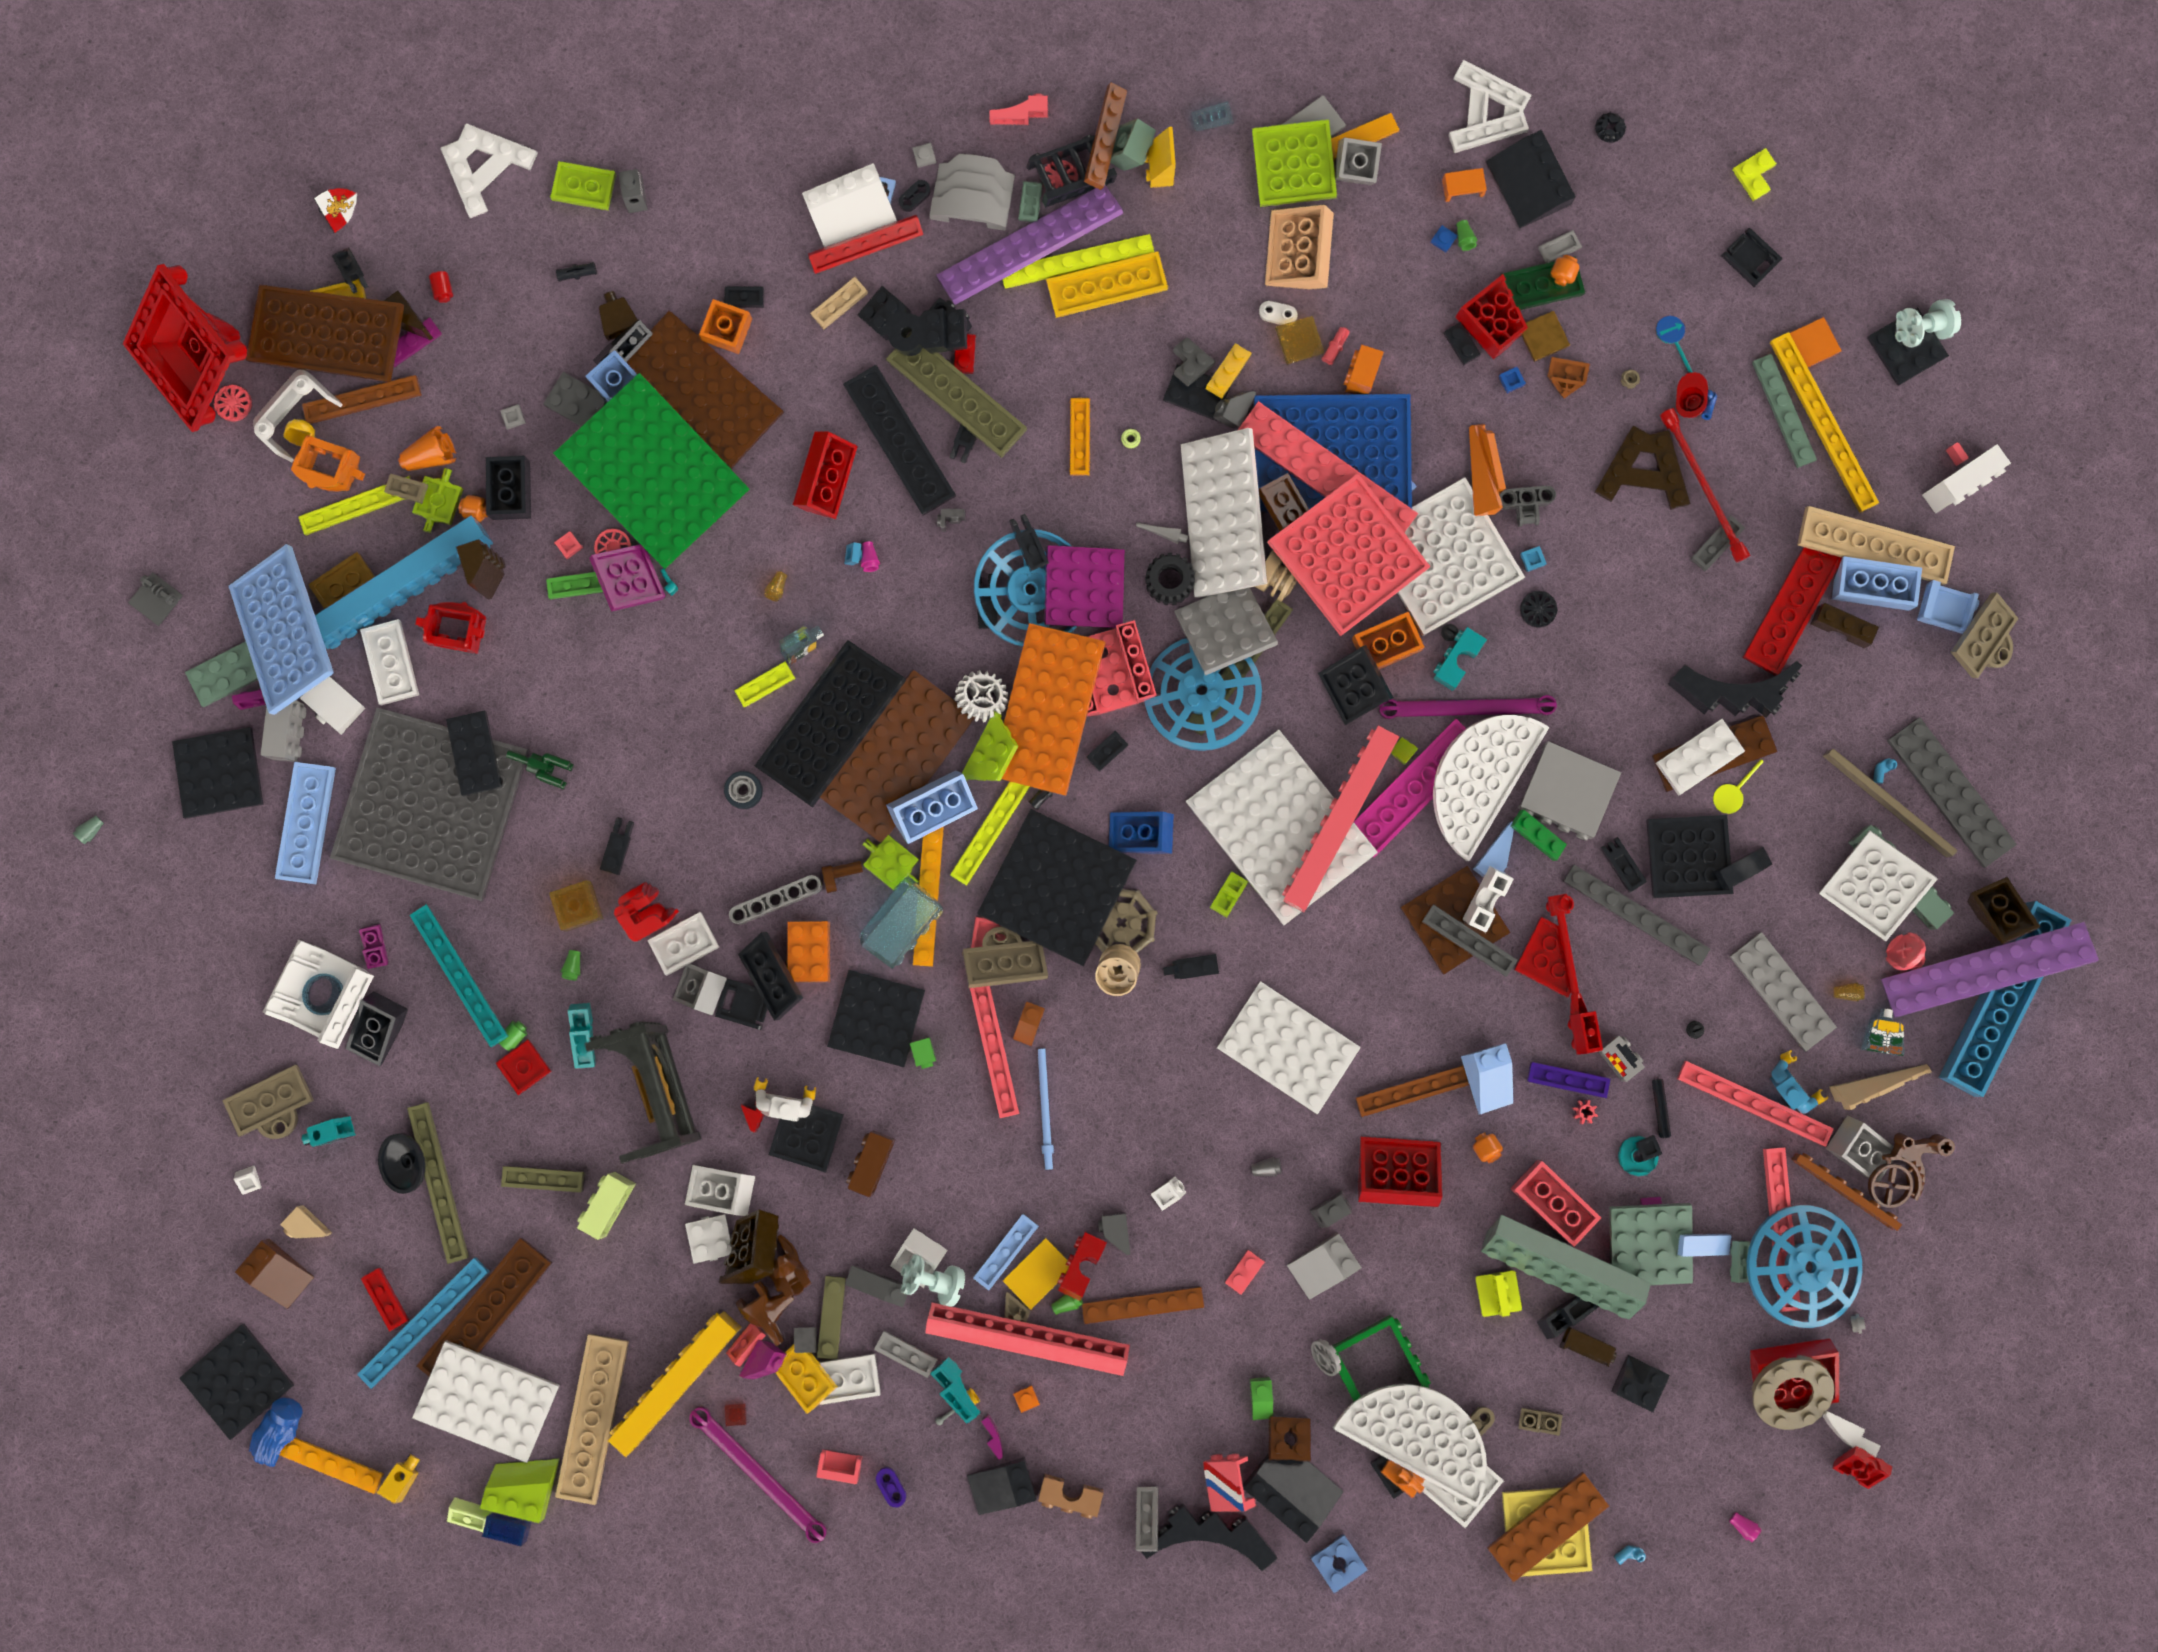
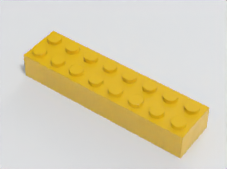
(672, 1386)

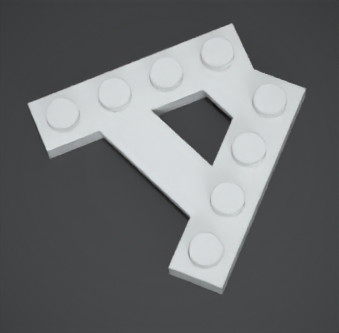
(1485, 86)
(503, 154)

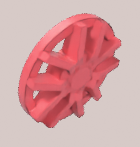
(611, 544)

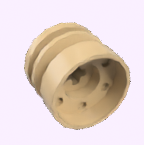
(1278, 577)
(1115, 979)

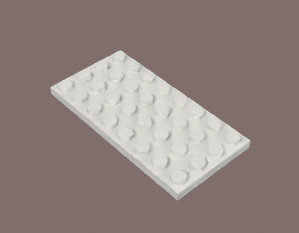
(1223, 513)

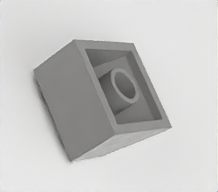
(699, 989)

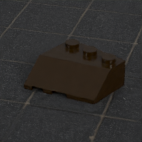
(752, 1248)

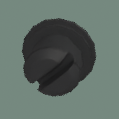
(1449, 632)
(1695, 1029)

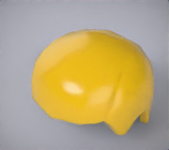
(296, 431)

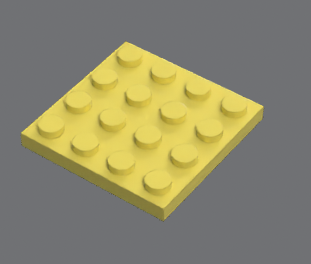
(1569, 1557)

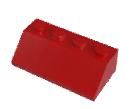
(825, 474)

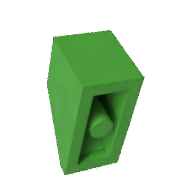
(1261, 1398)

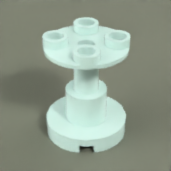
(1940, 319)
(945, 1284)

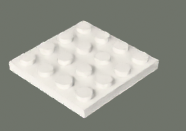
(1878, 885)

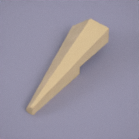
(1863, 1090)

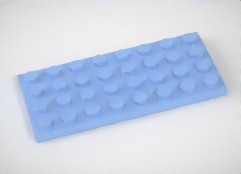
(280, 629)

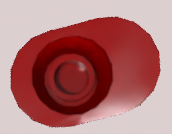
(1691, 395)

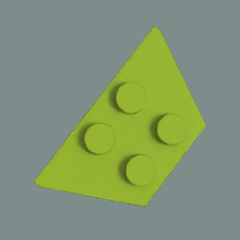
(991, 753)

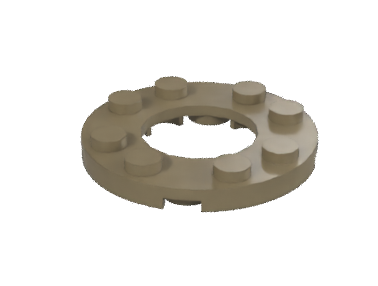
(1782, 1370)

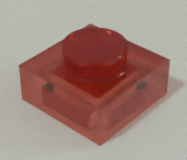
(735, 1414)

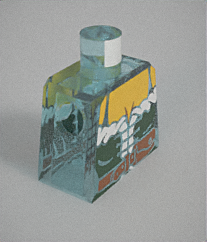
(794, 649)
(1884, 1035)

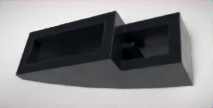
(1743, 868)
(1565, 1316)

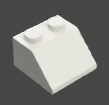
(921, 1245)

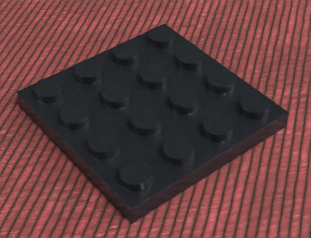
(217, 773)
(1687, 854)
(876, 1018)
(236, 1381)

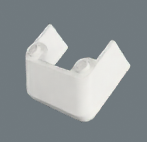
(282, 402)

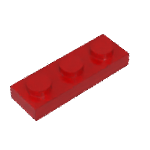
(385, 1299)

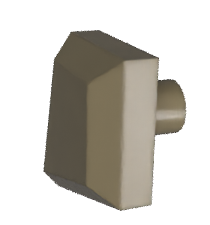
(1015, 1309)

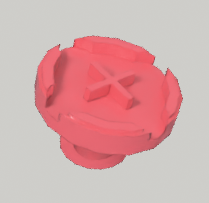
(1906, 952)

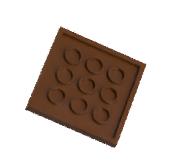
(1453, 898)

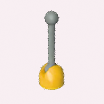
(975, 1399)

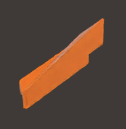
(1486, 471)

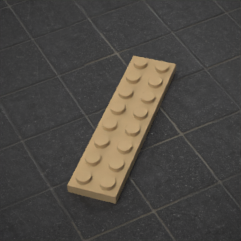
(1868, 541)
(592, 1419)

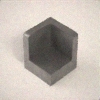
(805, 1340)

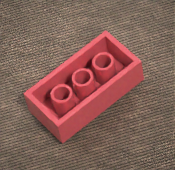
(1555, 1203)

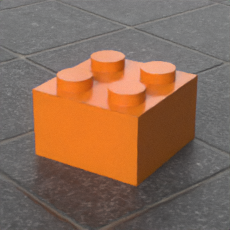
(725, 326)
(1365, 367)

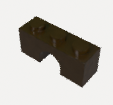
(1855, 629)

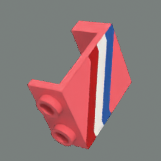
(1225, 1483)

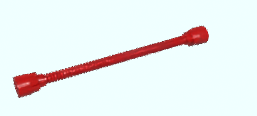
(1737, 548)

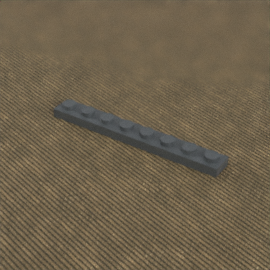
(1636, 915)

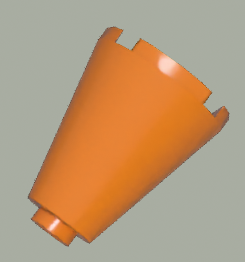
(428, 451)

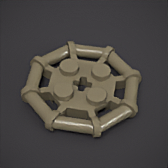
(1133, 922)

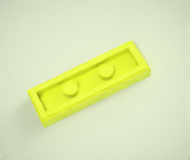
(764, 684)

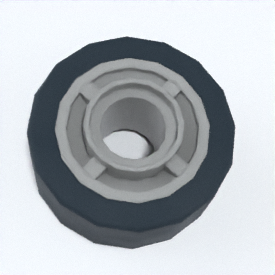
(732, 786)

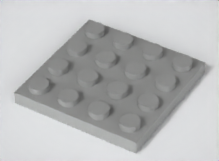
(1225, 629)

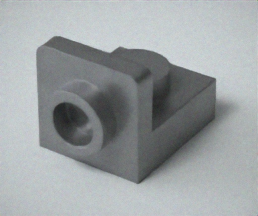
(954, 516)

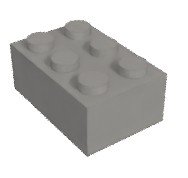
(283, 733)

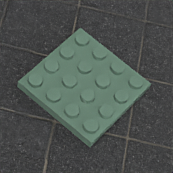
(1647, 1241)

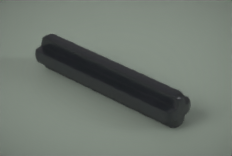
(1661, 1108)

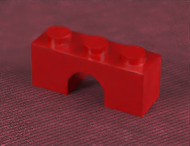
(1073, 1281)

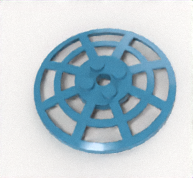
(1015, 588)
(1204, 703)
(1795, 1266)

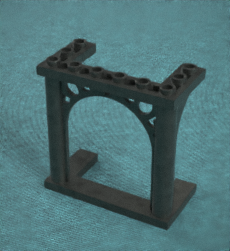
(641, 1046)

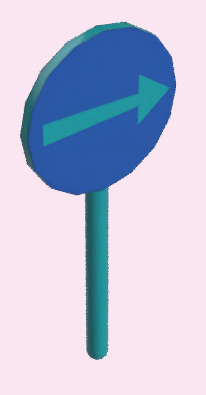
(1671, 330)

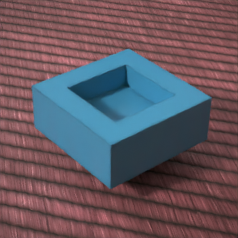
(853, 554)
(1533, 559)

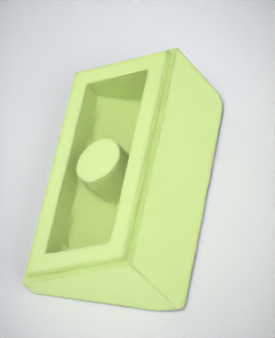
(467, 1514)

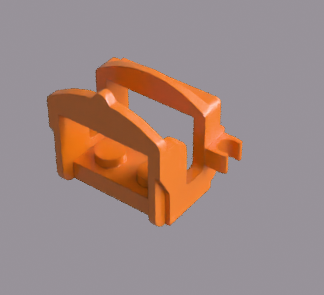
(346, 471)

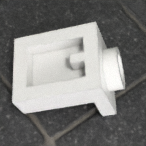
(1169, 1193)

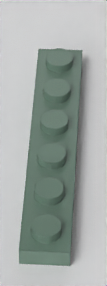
(1784, 411)

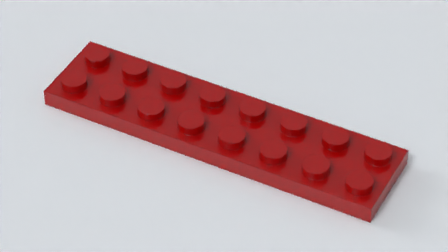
(1791, 610)

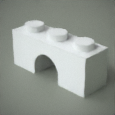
(1481, 907)

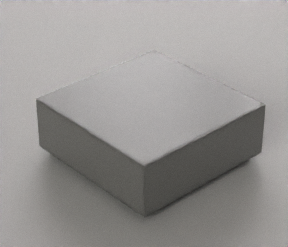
(512, 416)

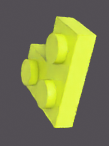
(1750, 173)

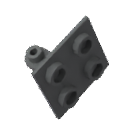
(155, 598)

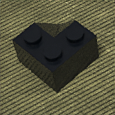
(1640, 1383)

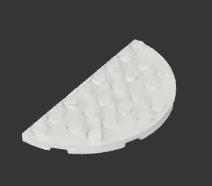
(1479, 776)
(1421, 1434)

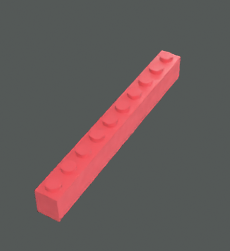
(1340, 819)
(1027, 1339)

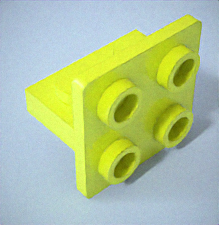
(1498, 1293)

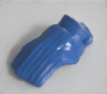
(275, 1431)

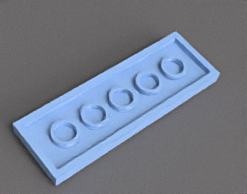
(305, 823)

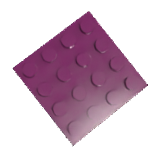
(1084, 587)

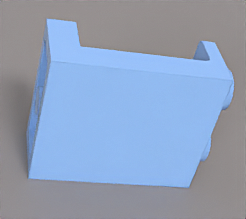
(1947, 607)

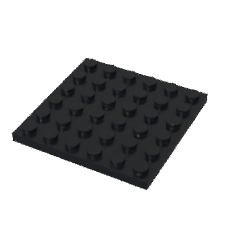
(1057, 887)

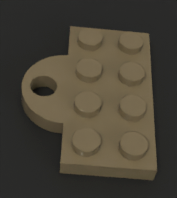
(1986, 637)
(1004, 960)
(270, 1103)

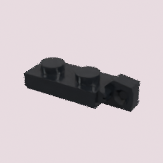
(1193, 967)

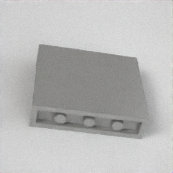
(1569, 791)

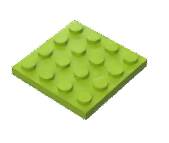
(1294, 163)

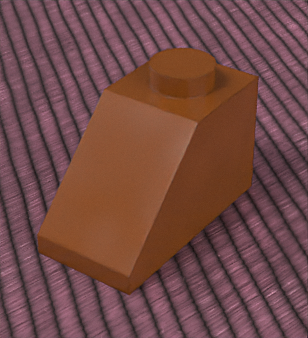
(1028, 1023)

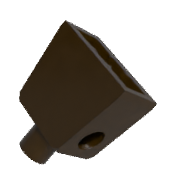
(615, 315)

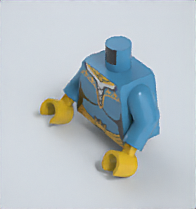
(1790, 1087)

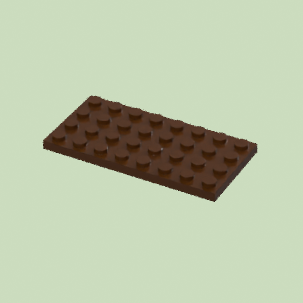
(325, 333)
(704, 389)
(897, 755)

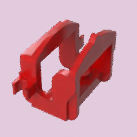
(462, 611)
(642, 923)

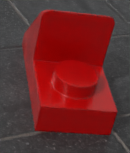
(753, 1117)

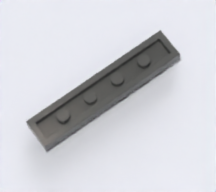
(1469, 940)

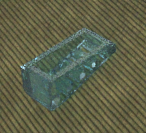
(1214, 123)

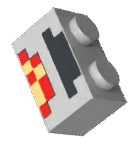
(1621, 1058)

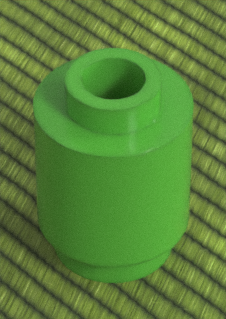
(516, 1033)

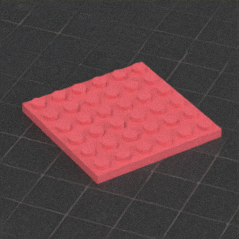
(1348, 554)

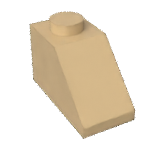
(304, 1224)

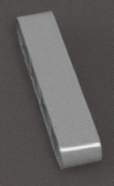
(765, 900)

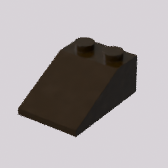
(2002, 911)

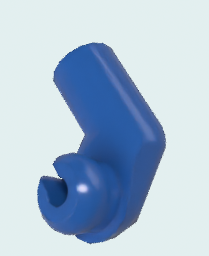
(1707, 413)

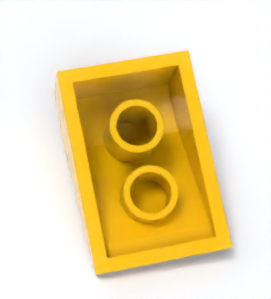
(1161, 160)

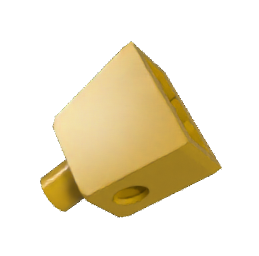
(394, 1487)

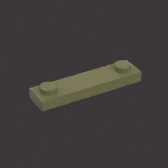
(542, 1179)
(831, 1317)

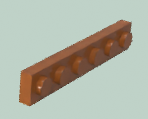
(1105, 136)
(362, 399)
(1412, 1091)
(1853, 1195)
(1143, 1305)

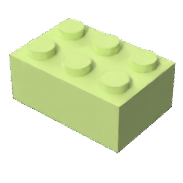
(605, 1205)

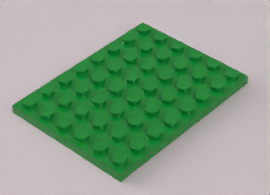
(651, 471)

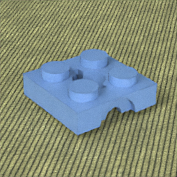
(1335, 1577)

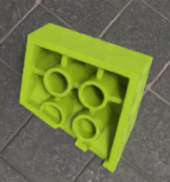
(521, 1489)

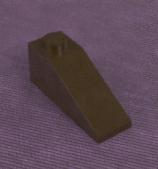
(410, 320)

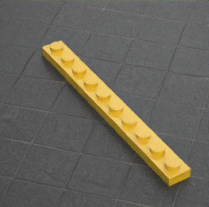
(1824, 422)

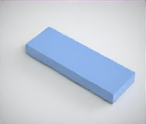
(1704, 1244)

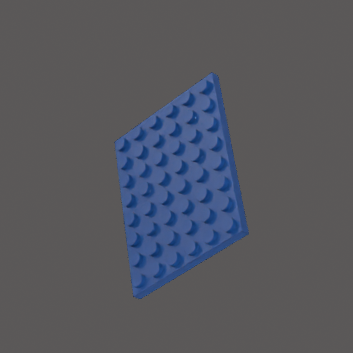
(1360, 429)

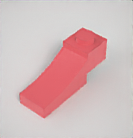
(1034, 107)

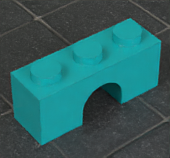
(1449, 672)

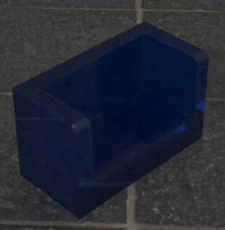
(506, 1529)

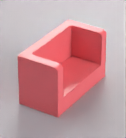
(839, 1466)

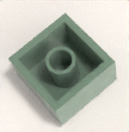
(1132, 144)

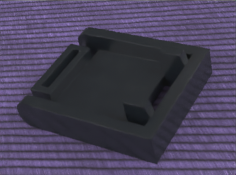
(1748, 254)
(746, 1006)

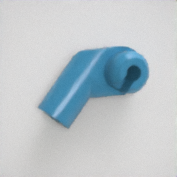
(1882, 768)
(1630, 1552)

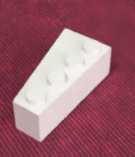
(1967, 479)

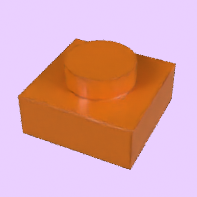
(1026, 1399)

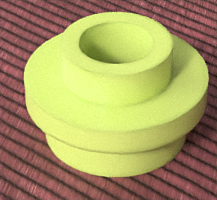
(1130, 432)

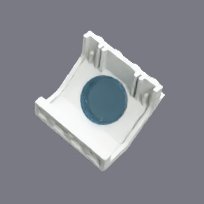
(291, 994)

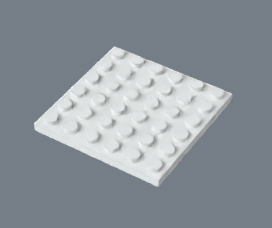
(1464, 556)

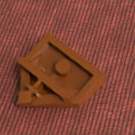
(1567, 375)

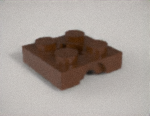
(1302, 1434)

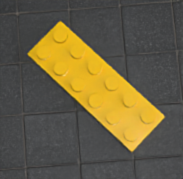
(1107, 284)

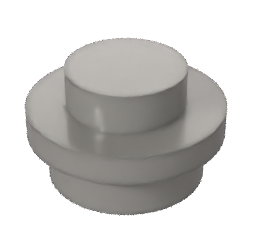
(1857, 1323)

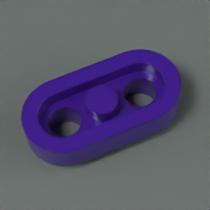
(890, 1487)

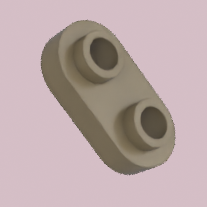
(1482, 1425)

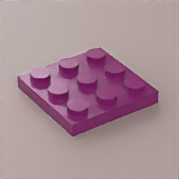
(627, 577)

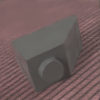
(1234, 409)
(1116, 1230)

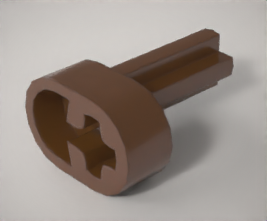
(831, 873)

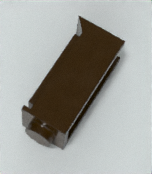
(1588, 1346)

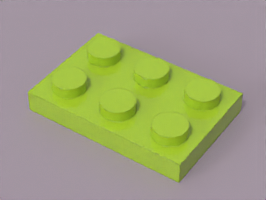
(583, 185)

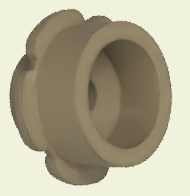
(1630, 374)

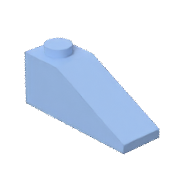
(1497, 854)

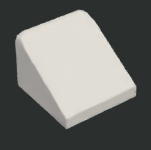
(247, 1180)

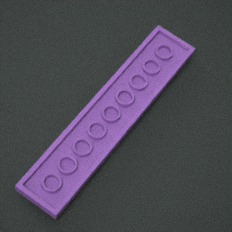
(1029, 244)
(1989, 970)

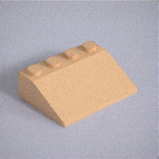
(1299, 247)

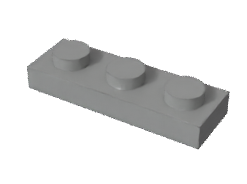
(905, 1354)
(1147, 1519)

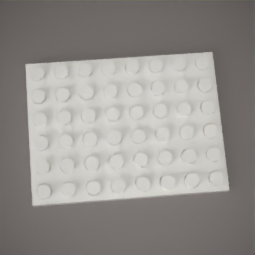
(1266, 817)

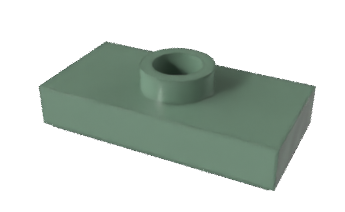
(1030, 201)

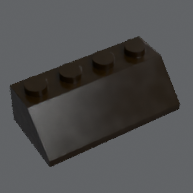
(481, 567)

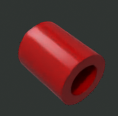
(441, 286)

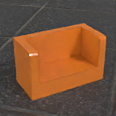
(1464, 183)

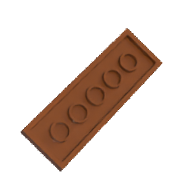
(1548, 1526)

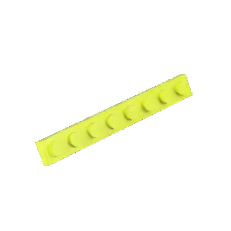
(1080, 260)

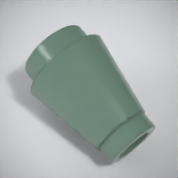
(88, 829)

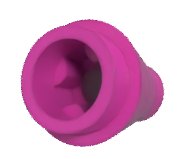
(869, 558)
(1745, 1527)

